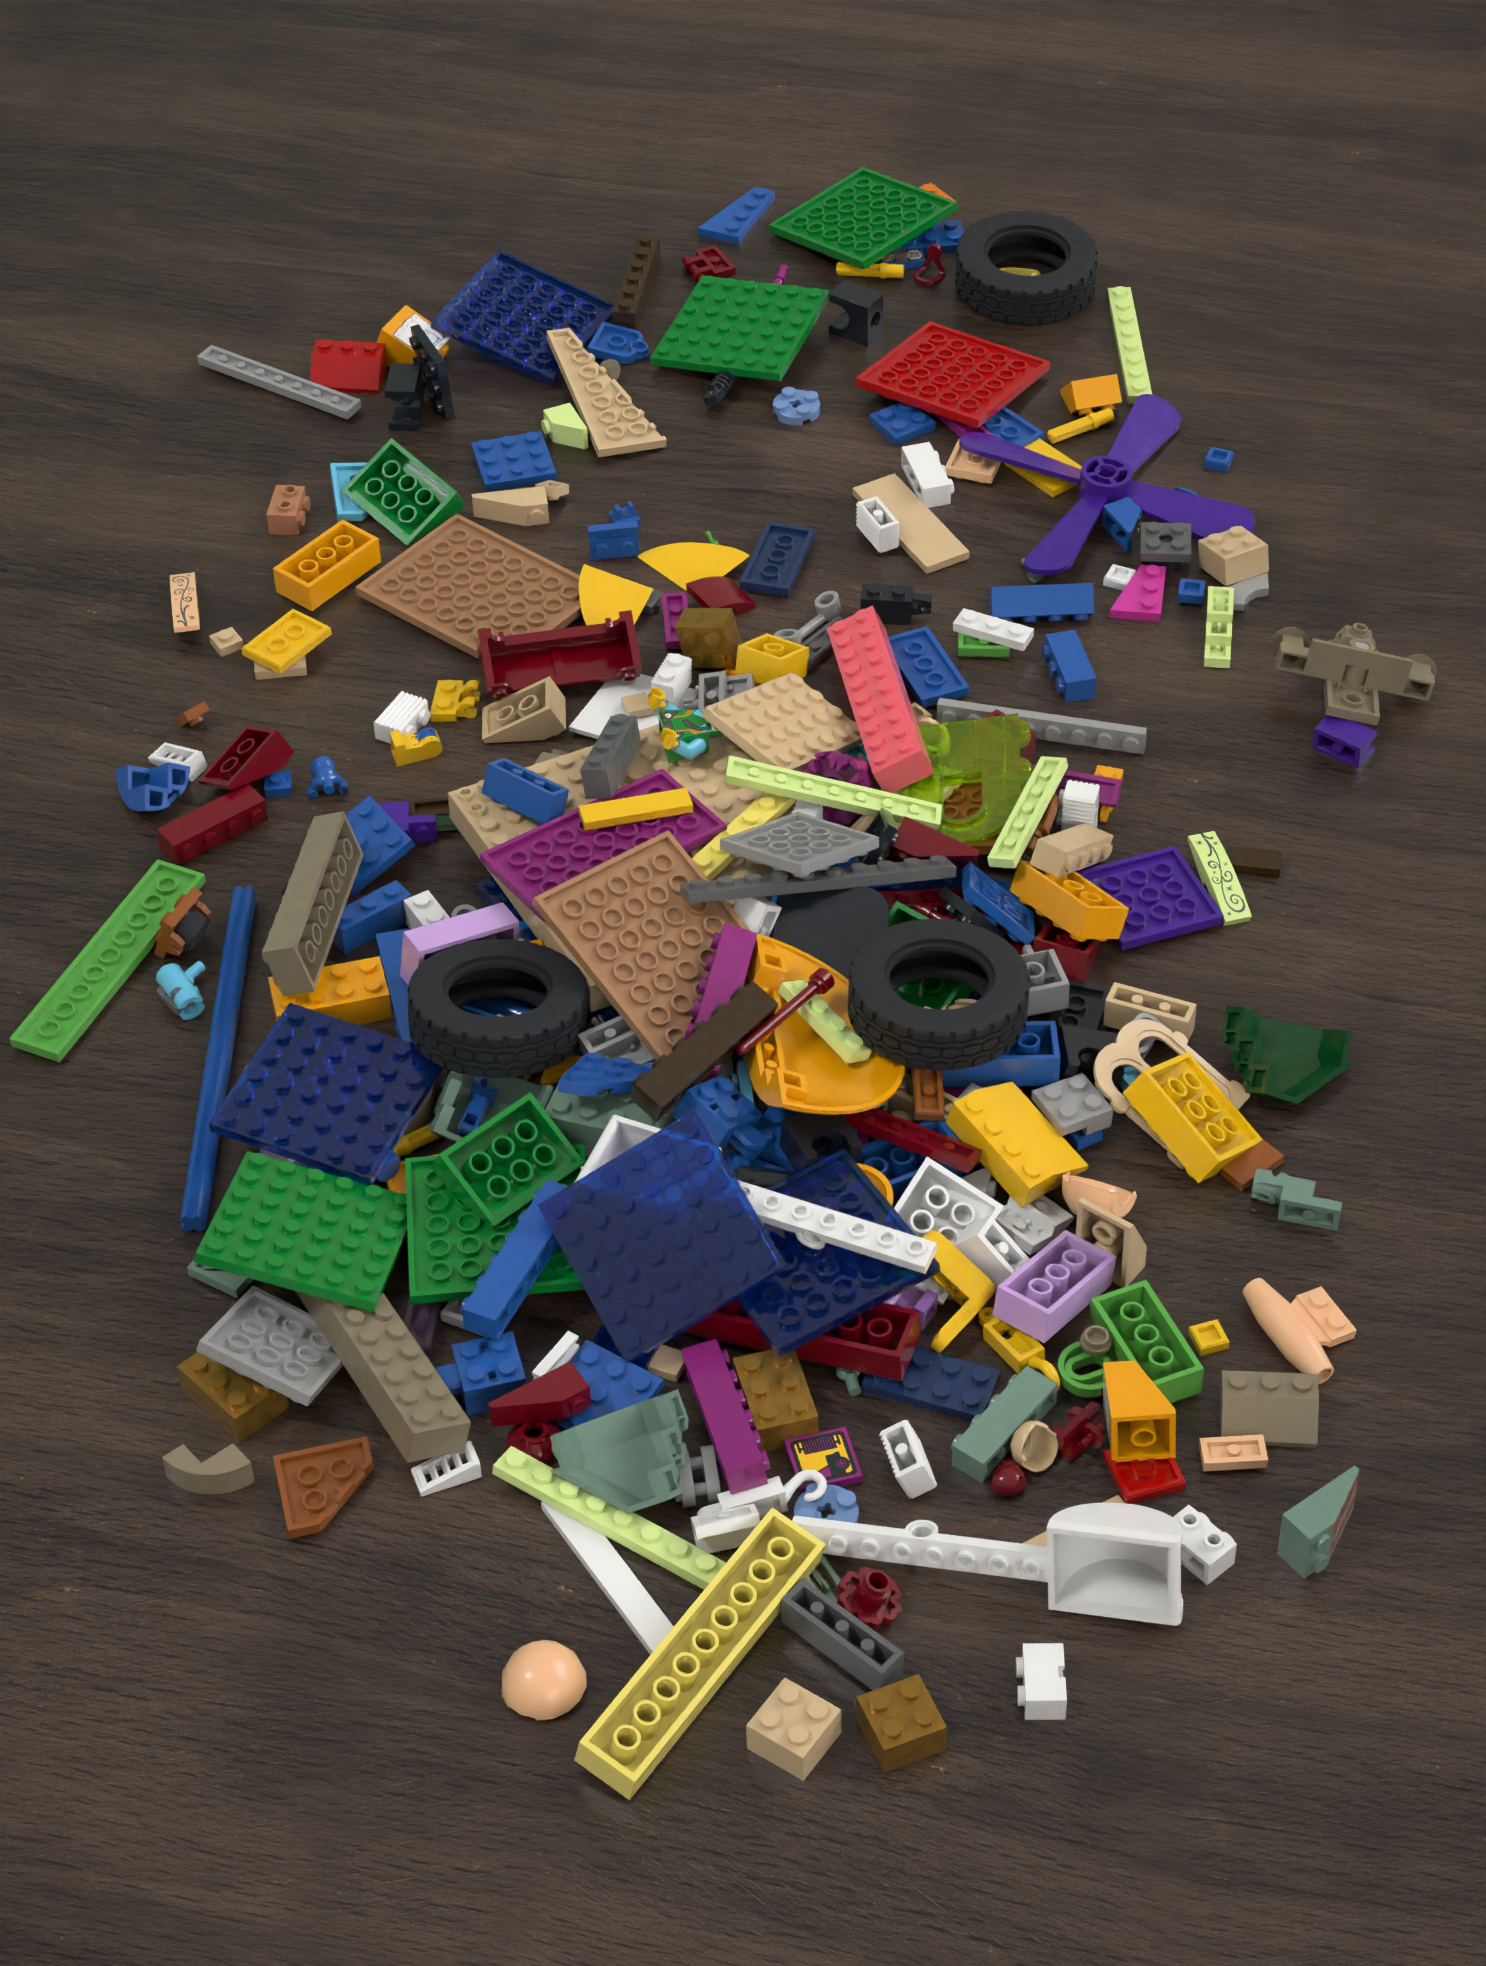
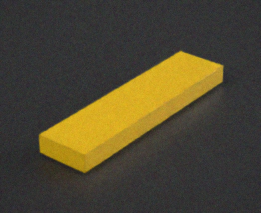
(635, 809)

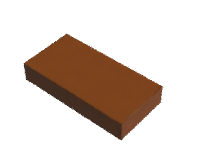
(1242, 1169)

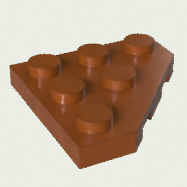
(319, 1482)

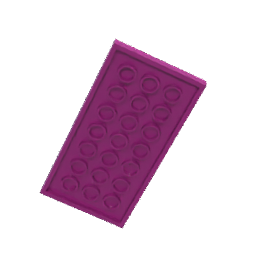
(565, 849)

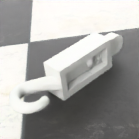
(769, 1495)

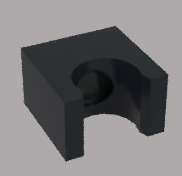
(863, 313)
(406, 395)
(1079, 1050)
(815, 1135)

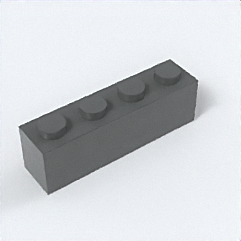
(610, 757)
(841, 1636)

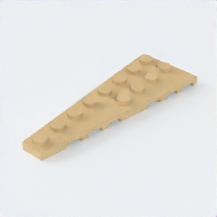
(602, 403)

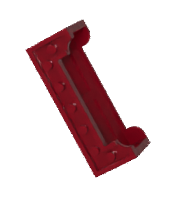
(566, 655)

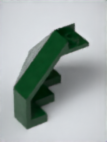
(1283, 1058)

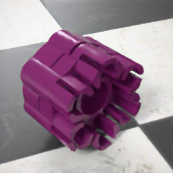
(847, 769)

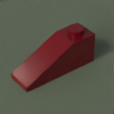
(544, 1399)

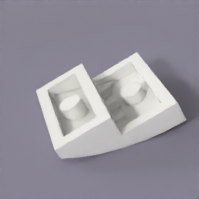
(1034, 1223)

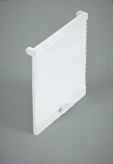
(608, 703)

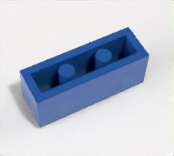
(1069, 666)
(524, 791)
(371, 915)

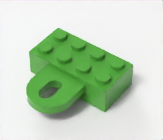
(1141, 1333)

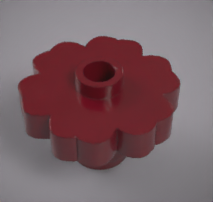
(870, 1597)

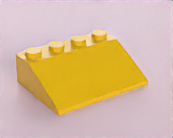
(1191, 1116)
(1015, 1141)

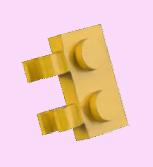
(454, 699)

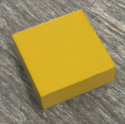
(1208, 1337)

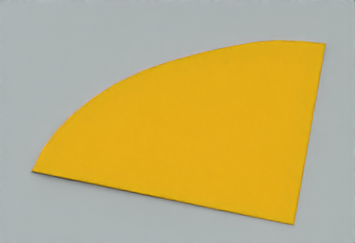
(692, 561)
(606, 595)

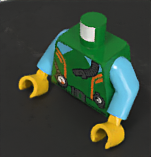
(681, 730)

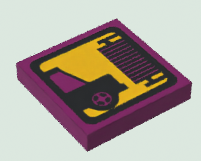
(827, 1453)

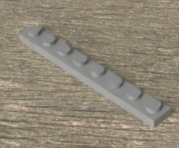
(279, 382)
(1054, 727)

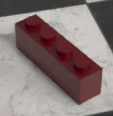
(212, 824)

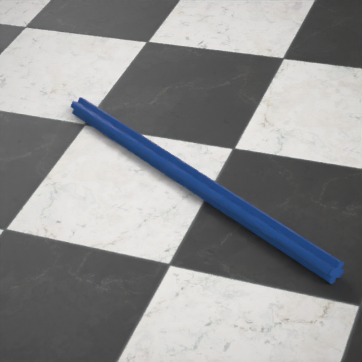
(218, 1059)

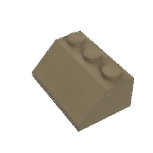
(1270, 1404)

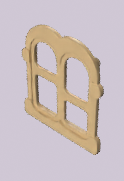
(1126, 1052)

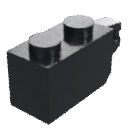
(895, 602)

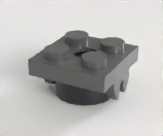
(1165, 544)

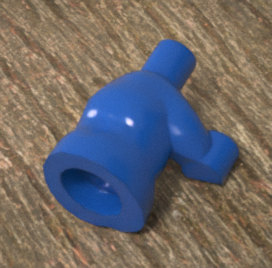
(325, 776)

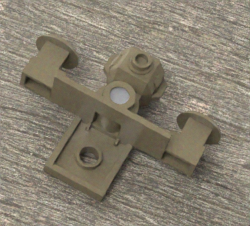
(1353, 670)

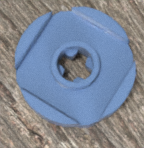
(806, 402)
(835, 1499)

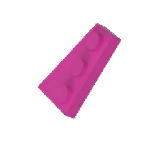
(1142, 595)

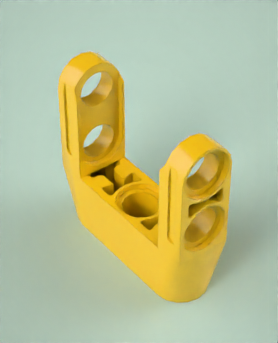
(963, 1283)

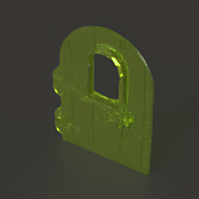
(976, 752)

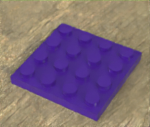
(1160, 894)

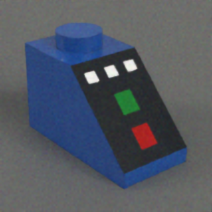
(1122, 521)

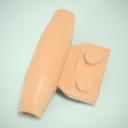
(1300, 1326)

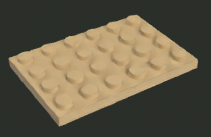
(783, 723)

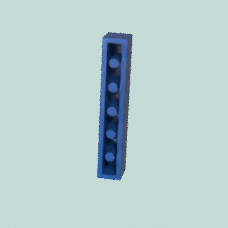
(390, 952)
(512, 1270)

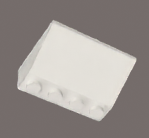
(944, 1204)

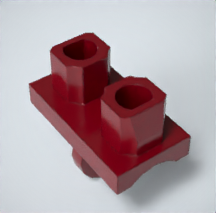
(1082, 1430)

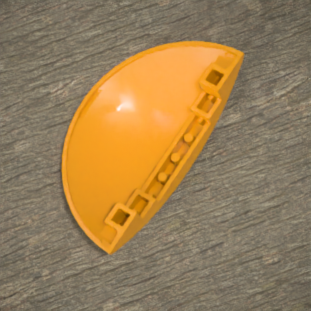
(794, 1063)

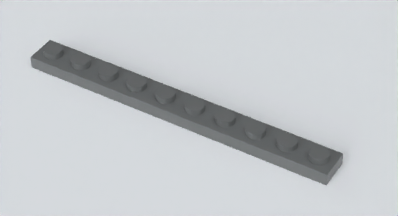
(833, 878)

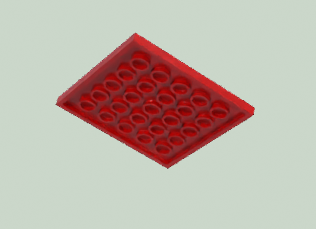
(953, 374)

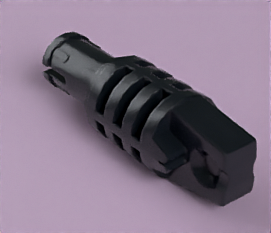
(719, 388)

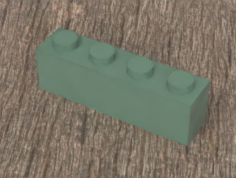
(989, 1436)

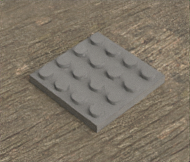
(799, 844)
(273, 1346)

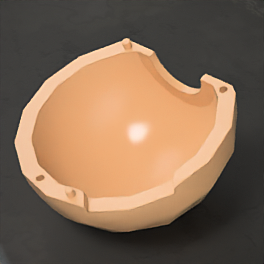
(1104, 1195)
(543, 1680)

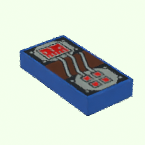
(908, 257)

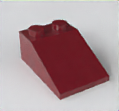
(248, 757)
(922, 842)
(1073, 955)

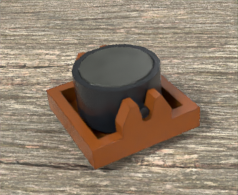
(183, 926)

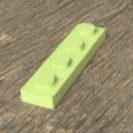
(827, 1024)

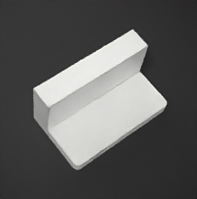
(724, 1528)

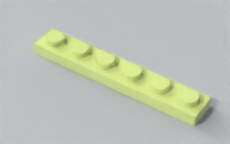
(1027, 812)

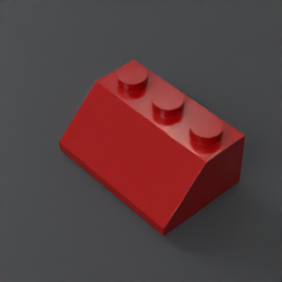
(349, 365)

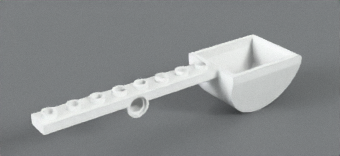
(810, 1222)
(1096, 1558)

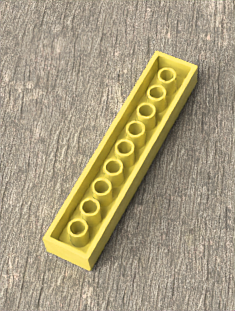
(698, 1654)

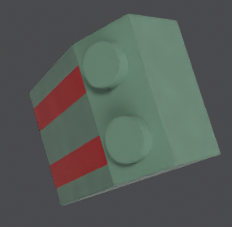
(1316, 1523)

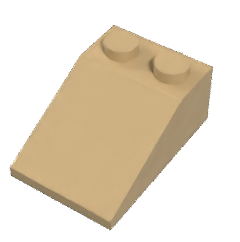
(526, 714)
(1113, 1236)

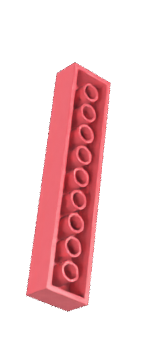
(879, 701)

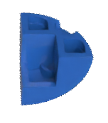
(151, 788)

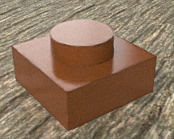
(193, 715)

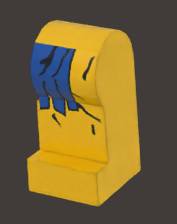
(415, 746)

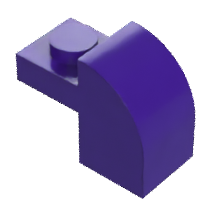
(418, 827)

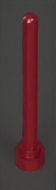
(819, 983)

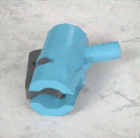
(179, 991)

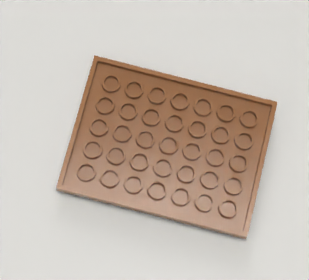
(472, 581)
(641, 935)

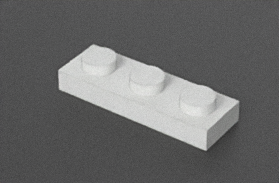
(993, 629)

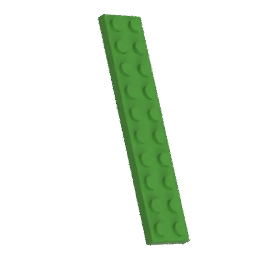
(104, 963)

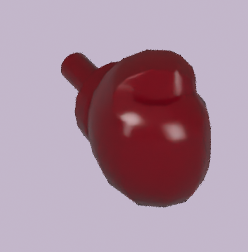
(1009, 1478)

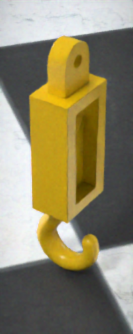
(1017, 1351)

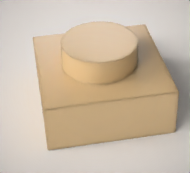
(554, 489)
(226, 641)

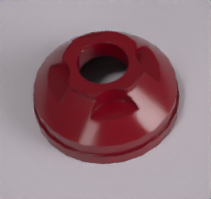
(539, 1447)

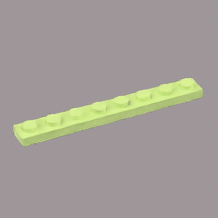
(1128, 343)
(829, 792)
(627, 1529)

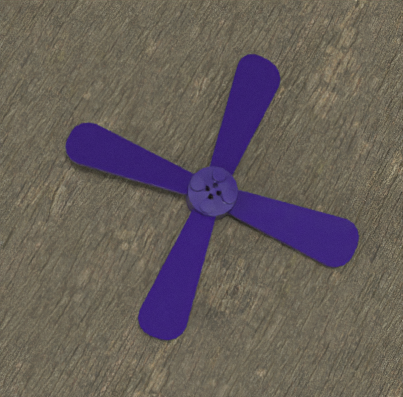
(1109, 480)

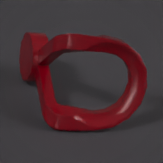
(934, 253)

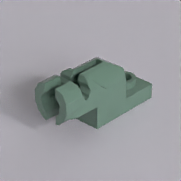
(1296, 1199)

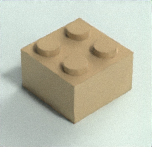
(1233, 555)
(793, 1729)

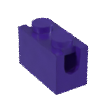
(1344, 740)

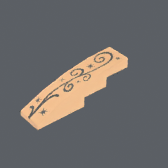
(184, 602)

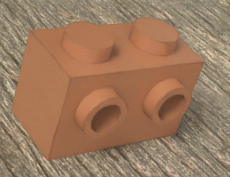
(287, 510)

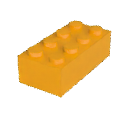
(327, 565)
(1070, 903)
(345, 991)

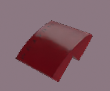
(720, 593)

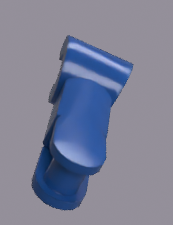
(479, 1101)

